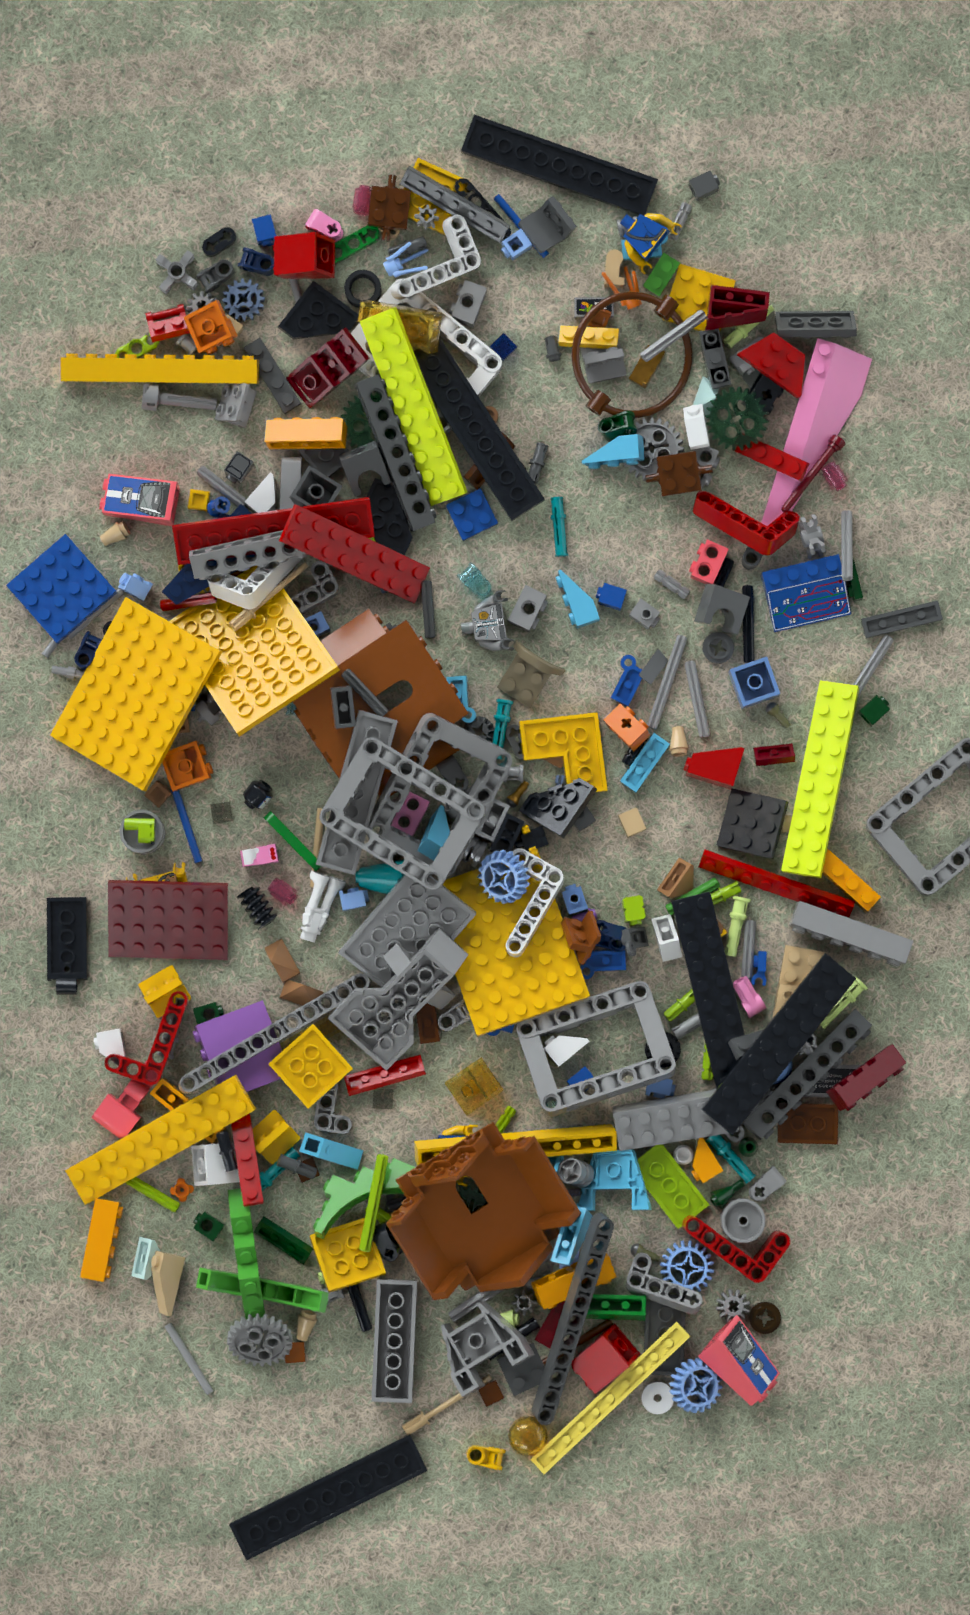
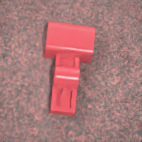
(119, 1114)

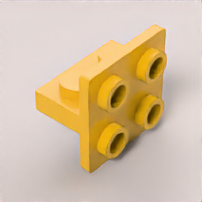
(159, 988)
(274, 1137)

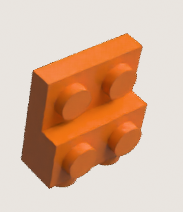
(210, 328)
(187, 766)

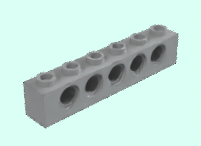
(239, 548)

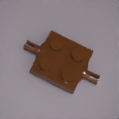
(389, 208)
(679, 473)

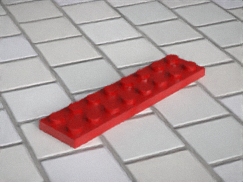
(354, 554)

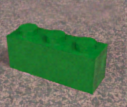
(617, 1307)

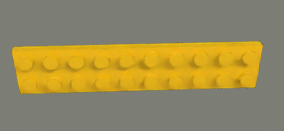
(160, 1139)

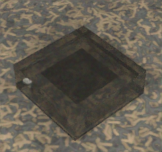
(221, 812)
(383, 1098)

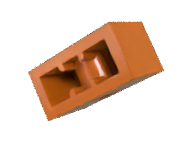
(632, 736)

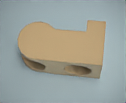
(612, 267)

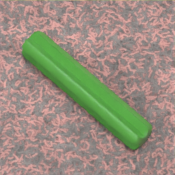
(710, 885)

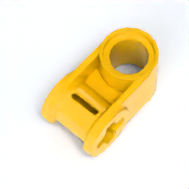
(487, 1456)

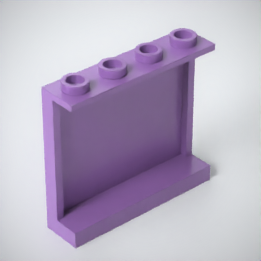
(229, 1030)

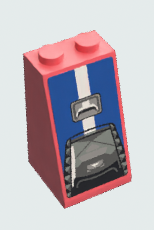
(140, 499)
(740, 1361)

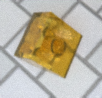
(474, 1086)

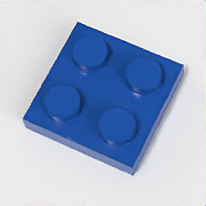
(471, 514)

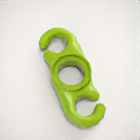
(146, 348)

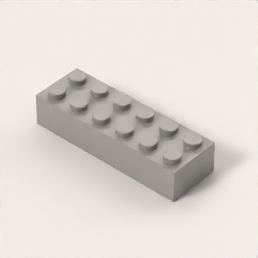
(850, 933)
(664, 1121)
(394, 1340)

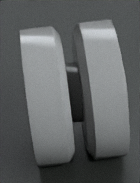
(130, 837)
(742, 1208)

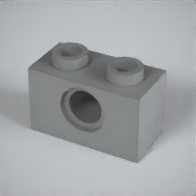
(473, 292)
(528, 597)
(492, 820)

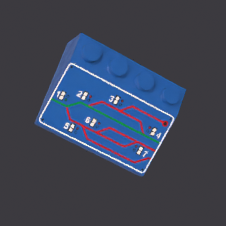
(806, 593)

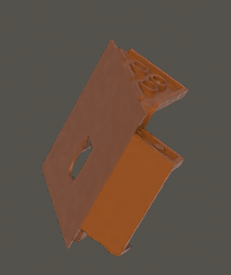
(380, 661)
(498, 1242)

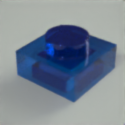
(503, 347)

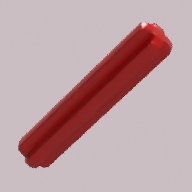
(195, 600)

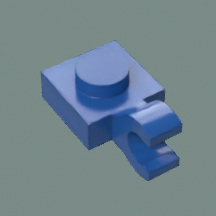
(760, 962)

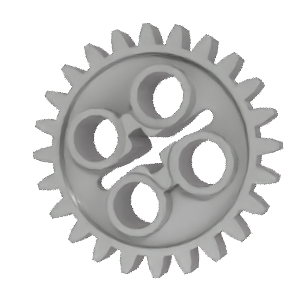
(648, 432)
(249, 1333)

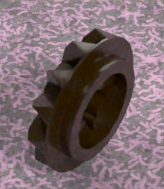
(772, 1311)

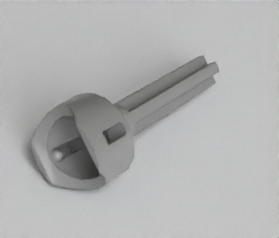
(153, 397)

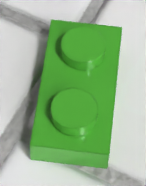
(661, 274)

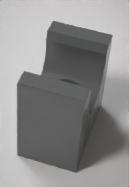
(361, 460)
(728, 601)

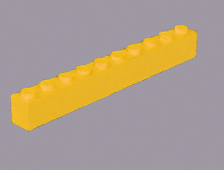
(160, 370)
(553, 1141)

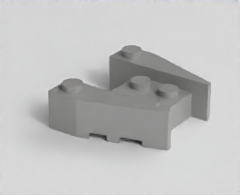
(480, 1341)

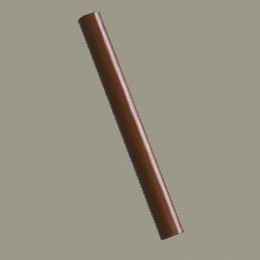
(589, 1335)

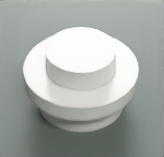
(683, 1154)

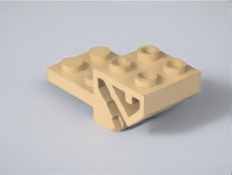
(794, 968)

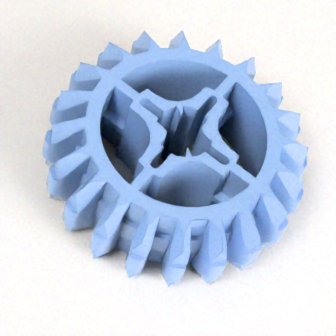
(493, 871)
(669, 1264)
(681, 1391)

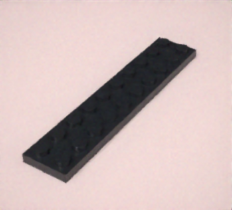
(559, 165)
(478, 432)
(709, 980)
(778, 1044)
(328, 1497)

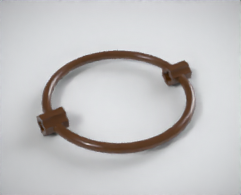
(664, 309)

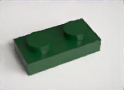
(854, 589)

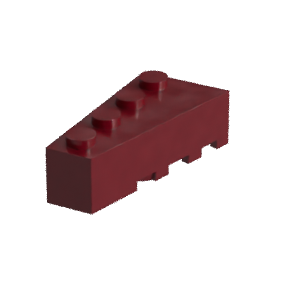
(866, 1077)

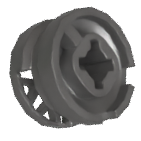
(477, 852)

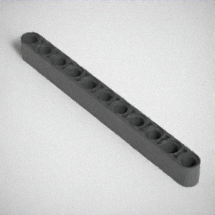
(571, 1309)

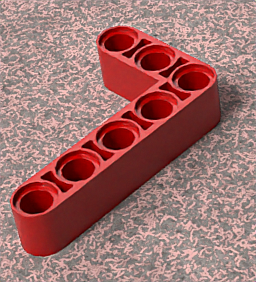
(743, 527)
(166, 1049)
(734, 1252)

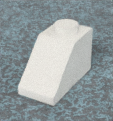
(696, 426)
(264, 496)
(666, 938)
(109, 1043)
(563, 1047)

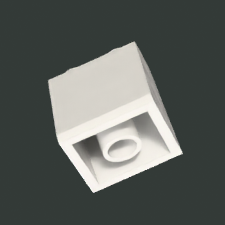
(209, 1166)

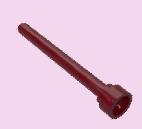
(836, 443)

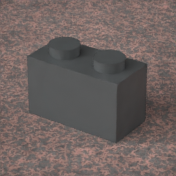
(342, 706)

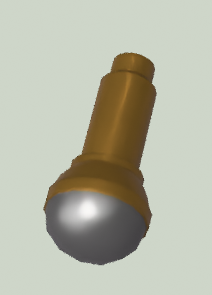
(513, 799)

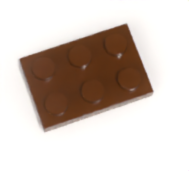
(809, 1124)

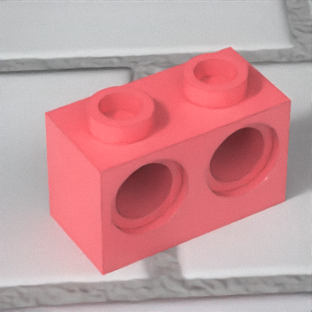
(711, 564)

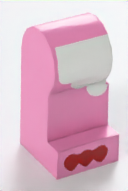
(259, 856)

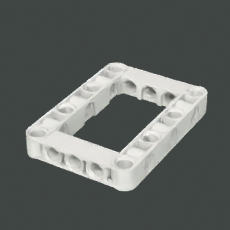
(450, 330)

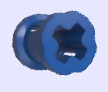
(218, 511)

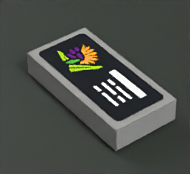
(584, 304)

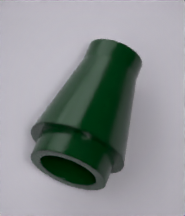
(742, 1147)

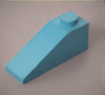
(435, 834)
(571, 1239)

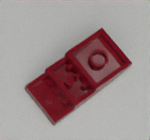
(327, 367)

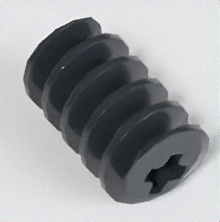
(257, 907)

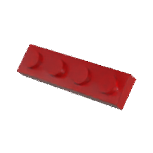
(776, 459)
(379, 1077)

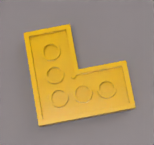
(570, 737)

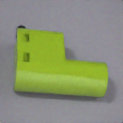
(145, 828)

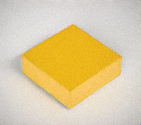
(198, 500)

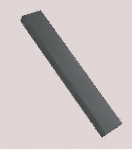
(454, 204)

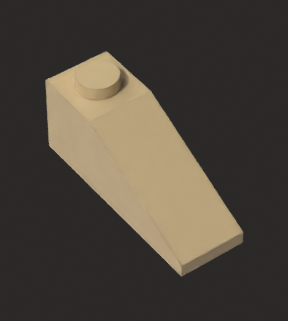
(166, 1277)

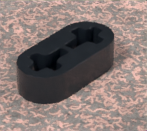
(216, 238)

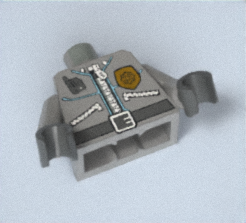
(489, 624)

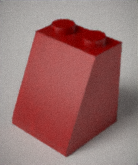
(304, 256)
(715, 766)
(605, 1358)

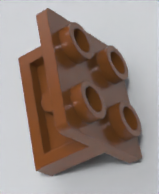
(582, 935)

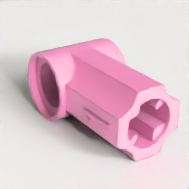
(750, 999)

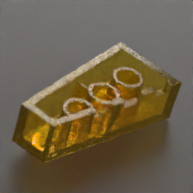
(420, 324)

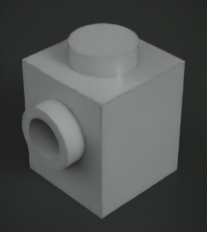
(645, 614)

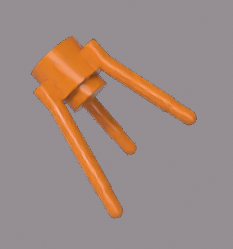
(629, 303)

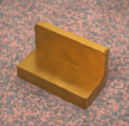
(645, 370)

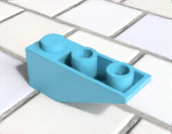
(623, 449)
(581, 605)
(331, 1151)

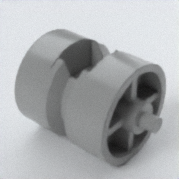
(208, 710)
(576, 1172)

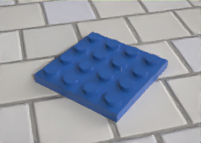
(61, 588)

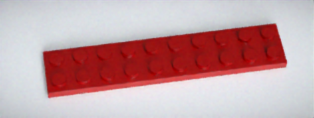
(351, 514)

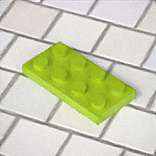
(670, 1185)

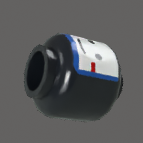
(257, 794)

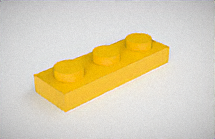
(592, 338)

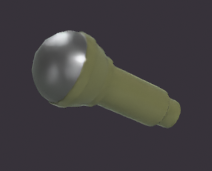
(773, 710)
(638, 1248)

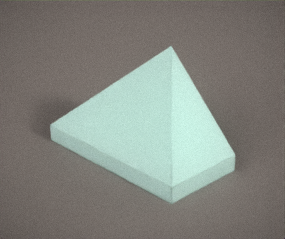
(705, 394)
(142, 1263)

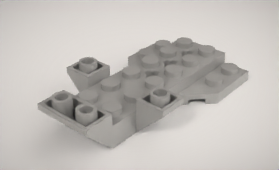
(416, 982)

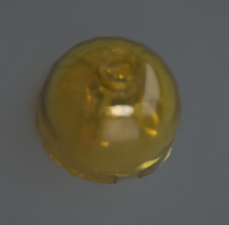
(527, 1436)

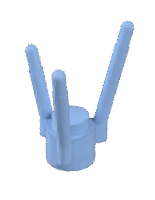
(394, 266)

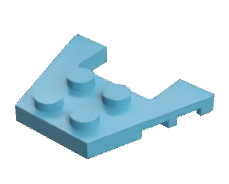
(616, 1172)

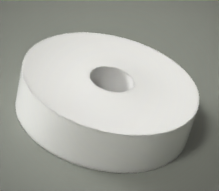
(648, 1397)

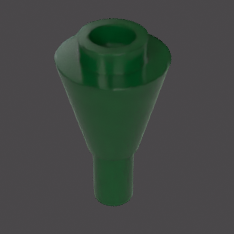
(722, 1196)

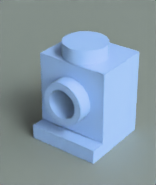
(517, 238)
(135, 586)
(353, 898)

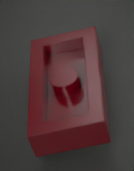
(774, 754)

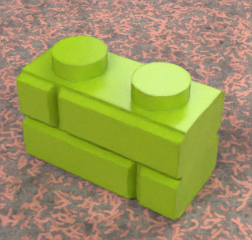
(633, 910)

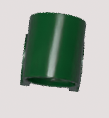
(617, 425)

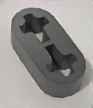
(514, 745)

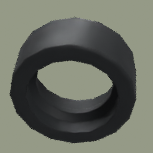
(355, 276)

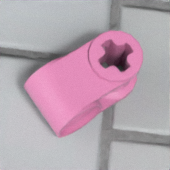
(323, 224)

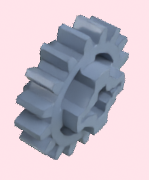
(237, 305)

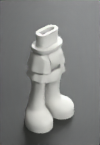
(314, 917)

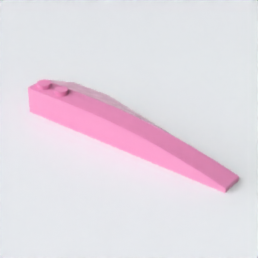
(827, 399)

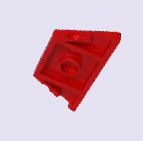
(778, 362)

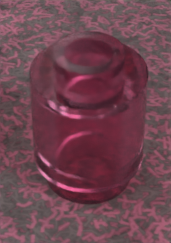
(361, 200)
(834, 476)
(282, 891)

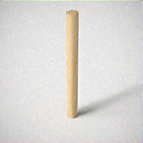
(317, 839)

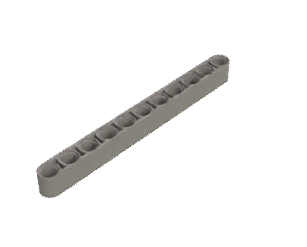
(267, 1040)

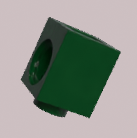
(874, 710)
(199, 1012)
(217, 1225)

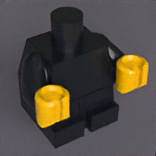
(532, 839)

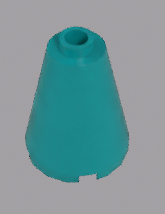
(379, 877)

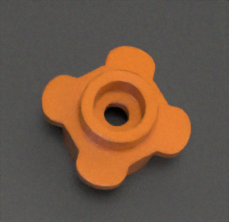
(176, 1190)

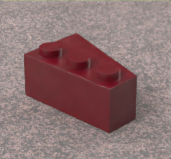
(735, 307)

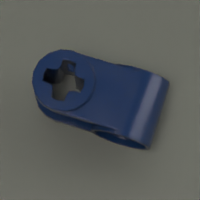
(253, 261)
(88, 649)
(610, 936)

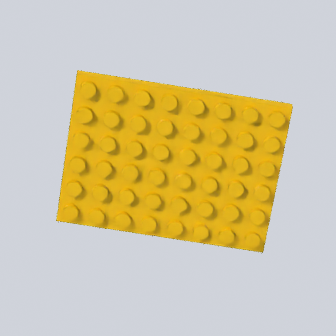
(263, 661)
(136, 694)
(508, 988)

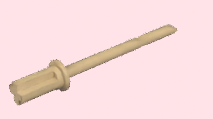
(248, 614)
(421, 1420)

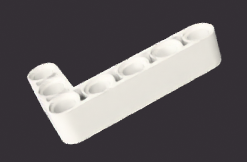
(443, 270)
(255, 588)
(536, 901)

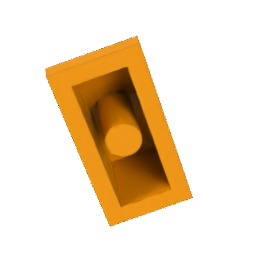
(704, 1162)

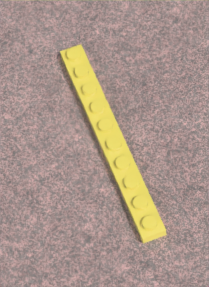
(610, 1397)

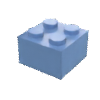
(754, 682)

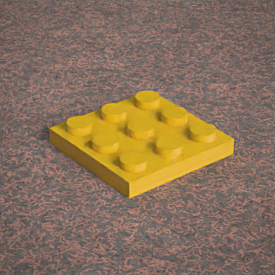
(441, 176)
(692, 291)
(310, 1066)
(341, 1259)

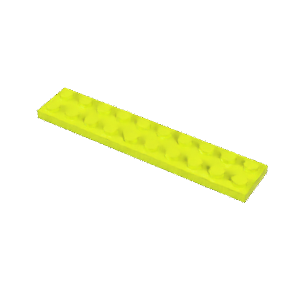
(413, 406)
(820, 779)

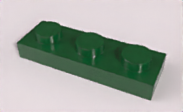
(283, 1240)

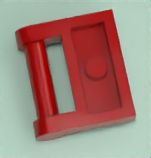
(169, 327)

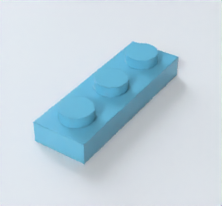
(644, 762)

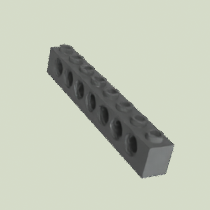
(364, 389)
(852, 1021)

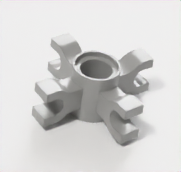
(186, 260)
(812, 536)

